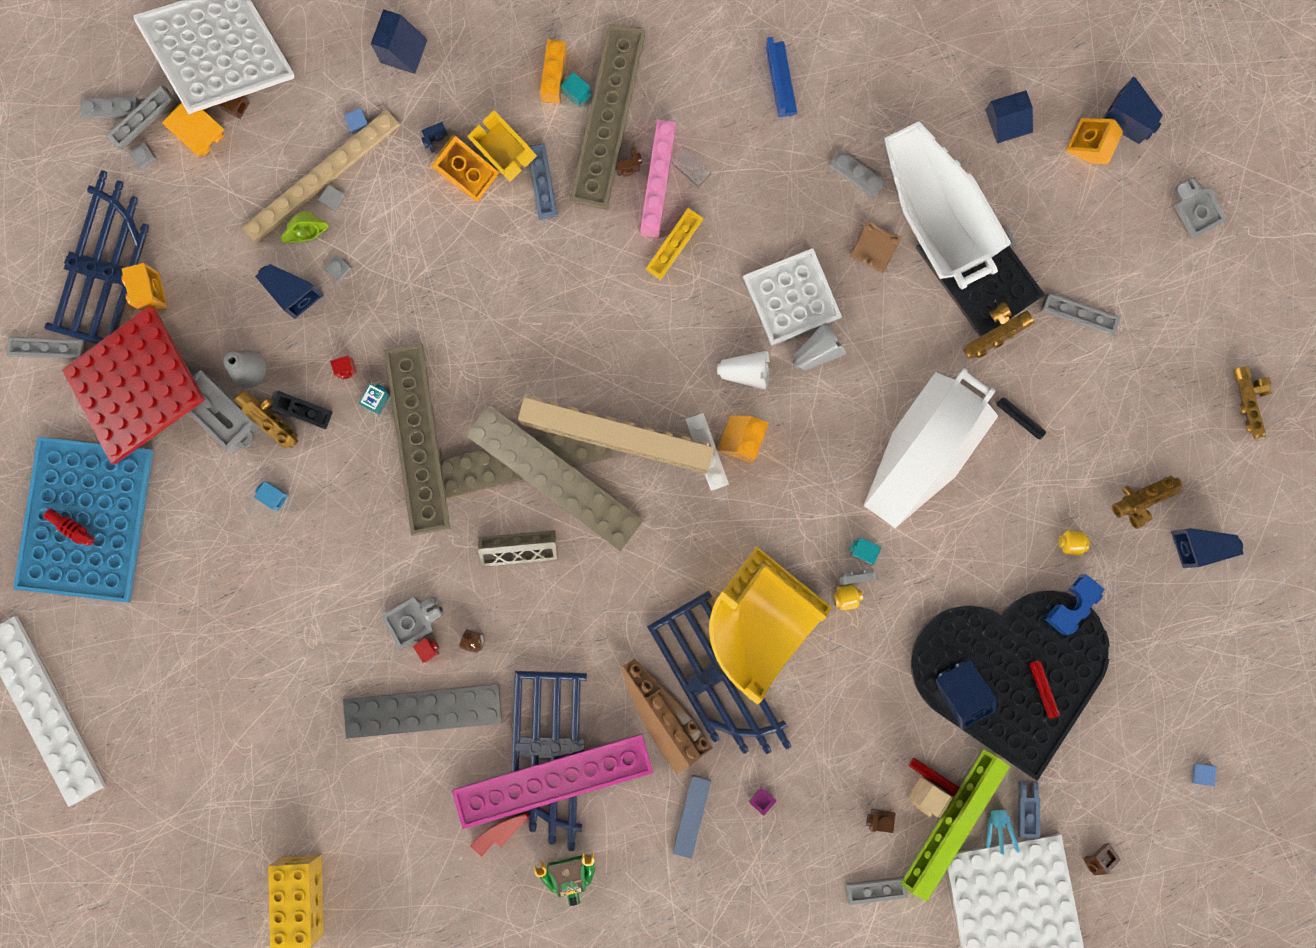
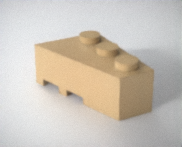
(929, 798)

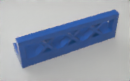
(780, 78)

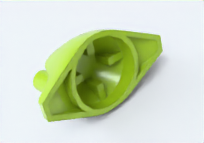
(303, 228)

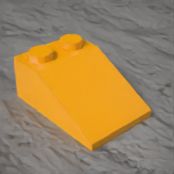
(464, 168)

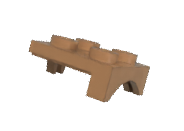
(875, 247)

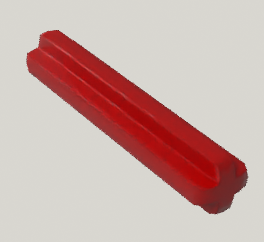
(1044, 689)
(933, 776)

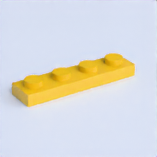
(674, 244)

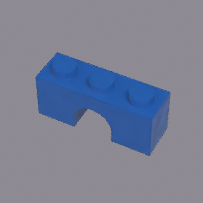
(1086, 593)

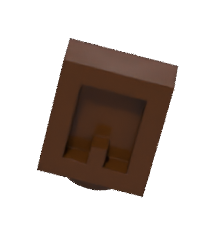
(881, 821)
(1103, 860)

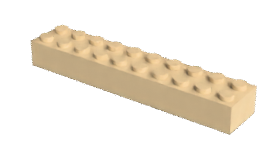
(616, 435)

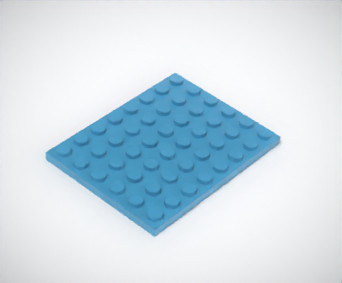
(100, 496)

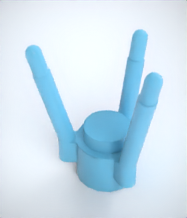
(1000, 819)

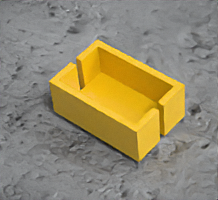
(502, 146)

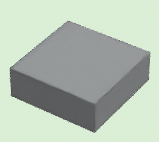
(332, 198)

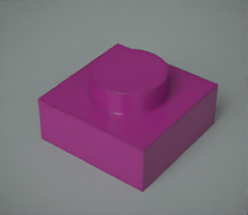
(762, 801)

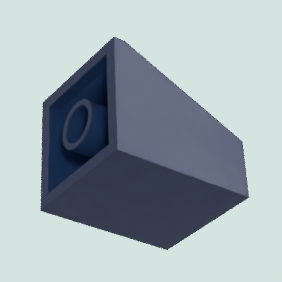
(398, 42)
(1135, 112)
(288, 290)
(1205, 547)
(966, 694)

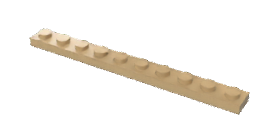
(321, 176)

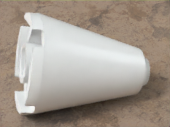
(746, 369)

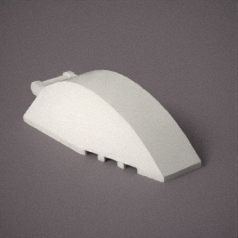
(944, 206)
(930, 445)

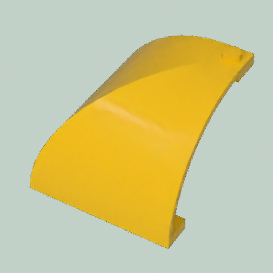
(761, 623)

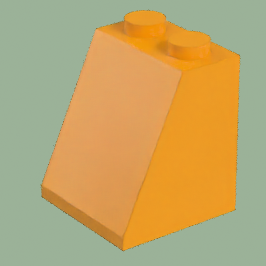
(194, 129)
(743, 437)

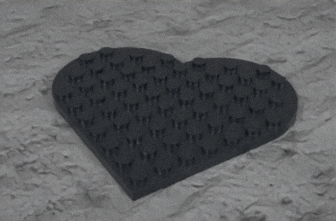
(1002, 654)

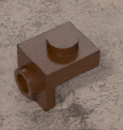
(627, 167)

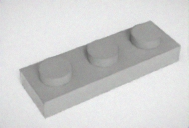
(108, 107)
(857, 174)

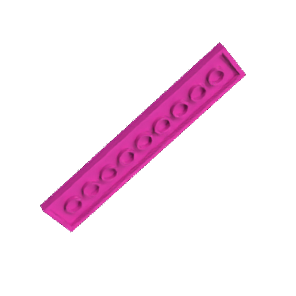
(552, 781)

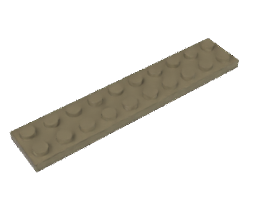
(607, 116)
(417, 440)
(482, 470)
(554, 477)

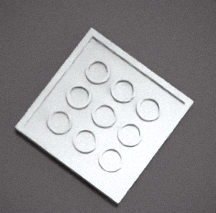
(792, 297)

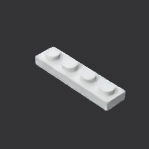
(700, 432)

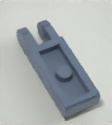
(1029, 811)

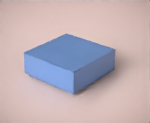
(356, 120)
(1204, 774)

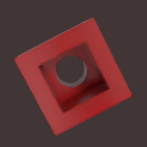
(343, 367)
(427, 649)

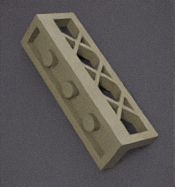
(517, 544)

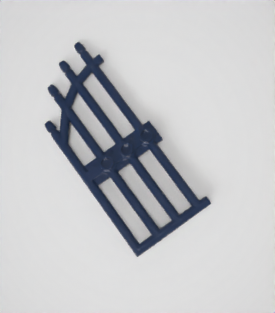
(96, 267)
(710, 676)
(543, 747)

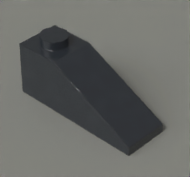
(300, 410)

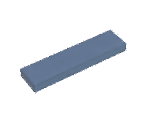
(542, 183)
(691, 817)

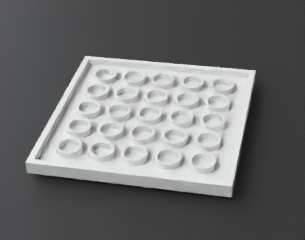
(213, 50)
(1015, 896)

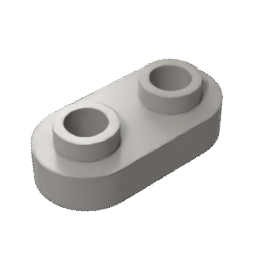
(866, 575)

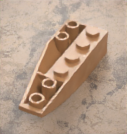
(665, 719)

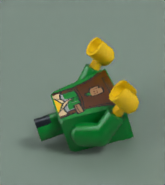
(568, 876)

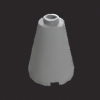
(818, 349)
(245, 368)

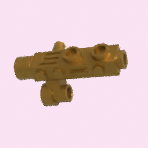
(997, 336)
(1250, 405)
(266, 419)
(1137, 502)

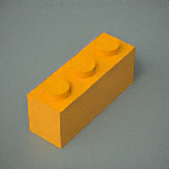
(553, 71)

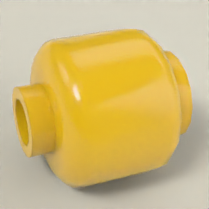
(1074, 542)
(847, 597)

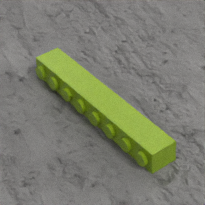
(955, 825)

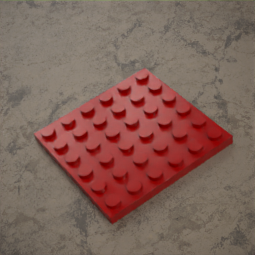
(133, 384)

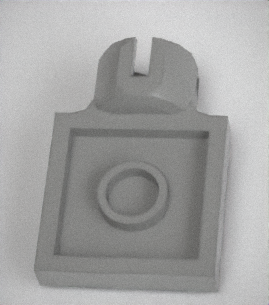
(1197, 208)
(412, 620)

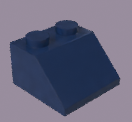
(1010, 116)

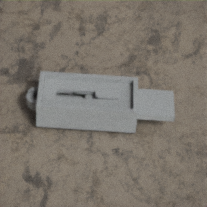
(221, 415)

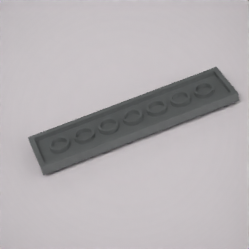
(422, 711)

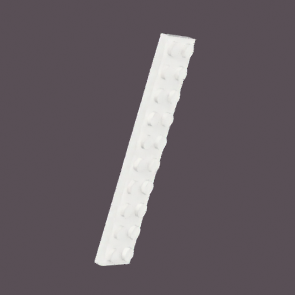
(46, 715)

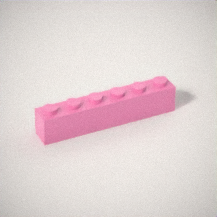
(658, 178)

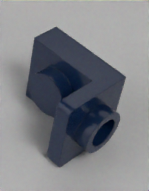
(433, 133)

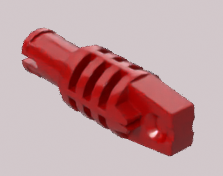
(69, 528)

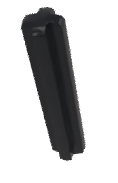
(1021, 418)

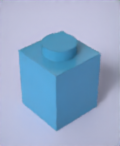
(270, 495)

